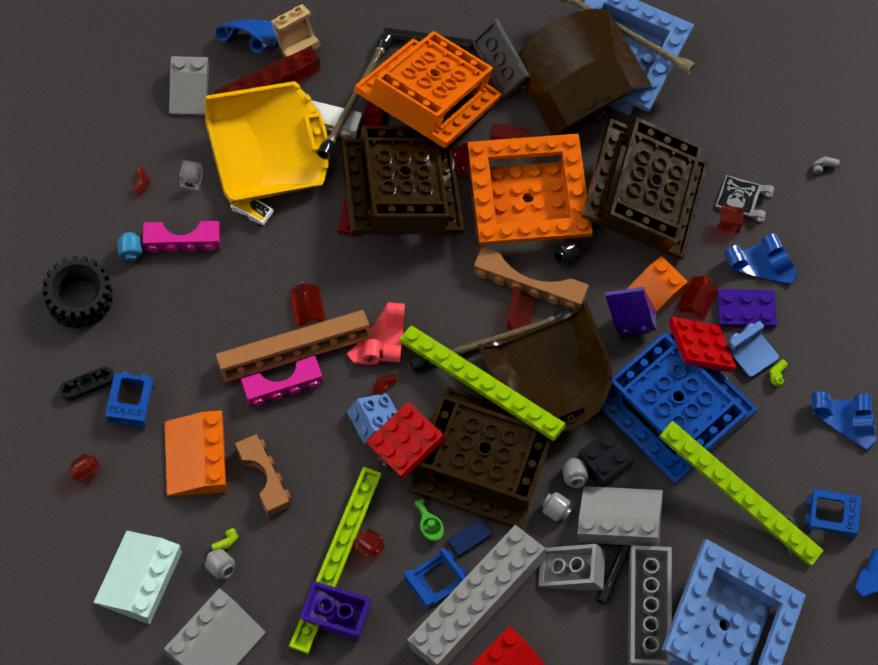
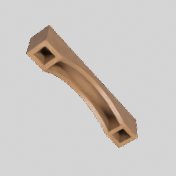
(567, 293)

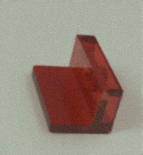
(509, 132)
(698, 296)
(307, 303)
(520, 310)

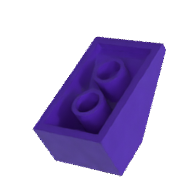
(631, 311)
(336, 611)

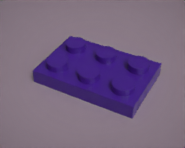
(745, 307)

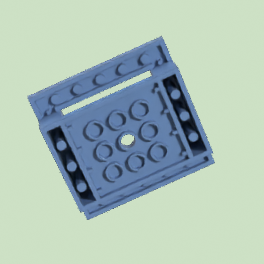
(659, 28)
(739, 594)

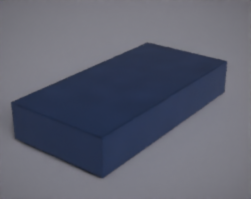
(469, 537)

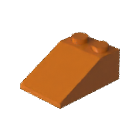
(661, 283)

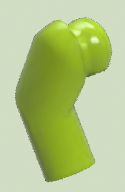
(775, 373)
(226, 543)

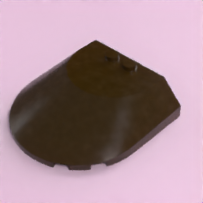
(556, 366)

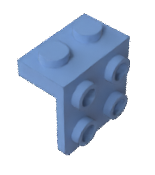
(752, 350)
(371, 414)

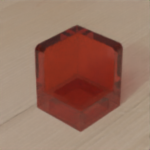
(731, 218)

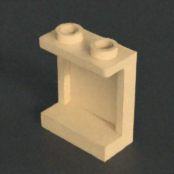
(294, 31)

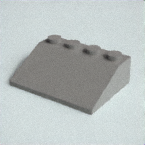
(620, 516)
(215, 635)

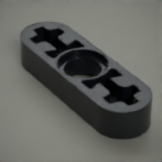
(88, 376)

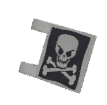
(743, 194)

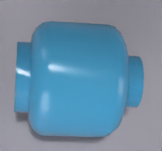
(129, 246)

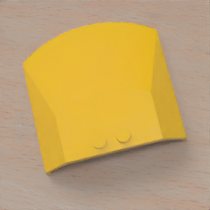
(265, 141)

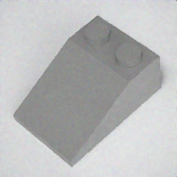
(188, 85)
(573, 568)

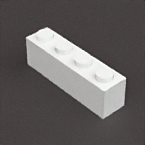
(330, 116)

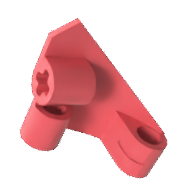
(385, 340)

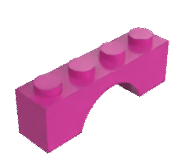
(204, 237)
(259, 390)

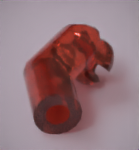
(143, 181)
(382, 383)

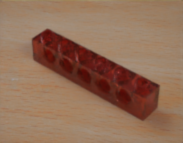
(285, 70)

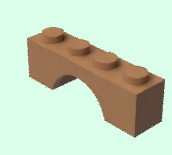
(253, 454)

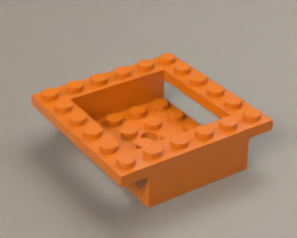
(415, 96)
(555, 187)

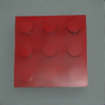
(702, 344)
(405, 440)

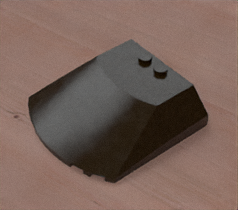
(579, 67)

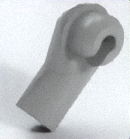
(825, 161)

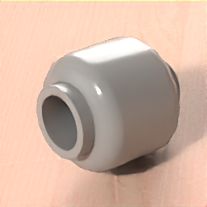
(575, 472)
(556, 506)
(220, 564)

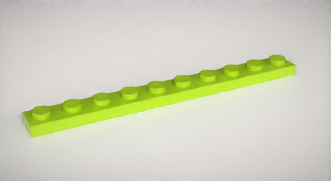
(482, 383)
(741, 493)
(340, 549)

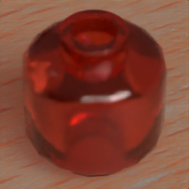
(84, 468)
(369, 543)

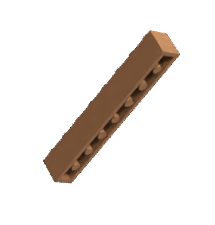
(293, 346)

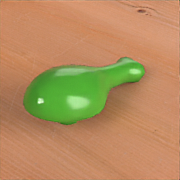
(430, 525)

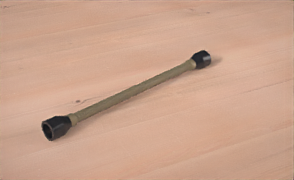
(327, 147)
(419, 363)

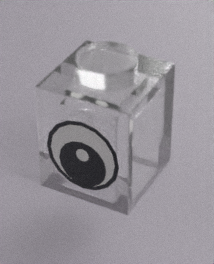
(191, 174)

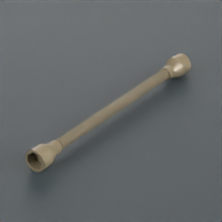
(683, 64)

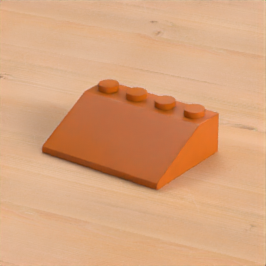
(195, 454)

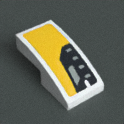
(254, 210)

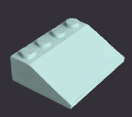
(138, 576)

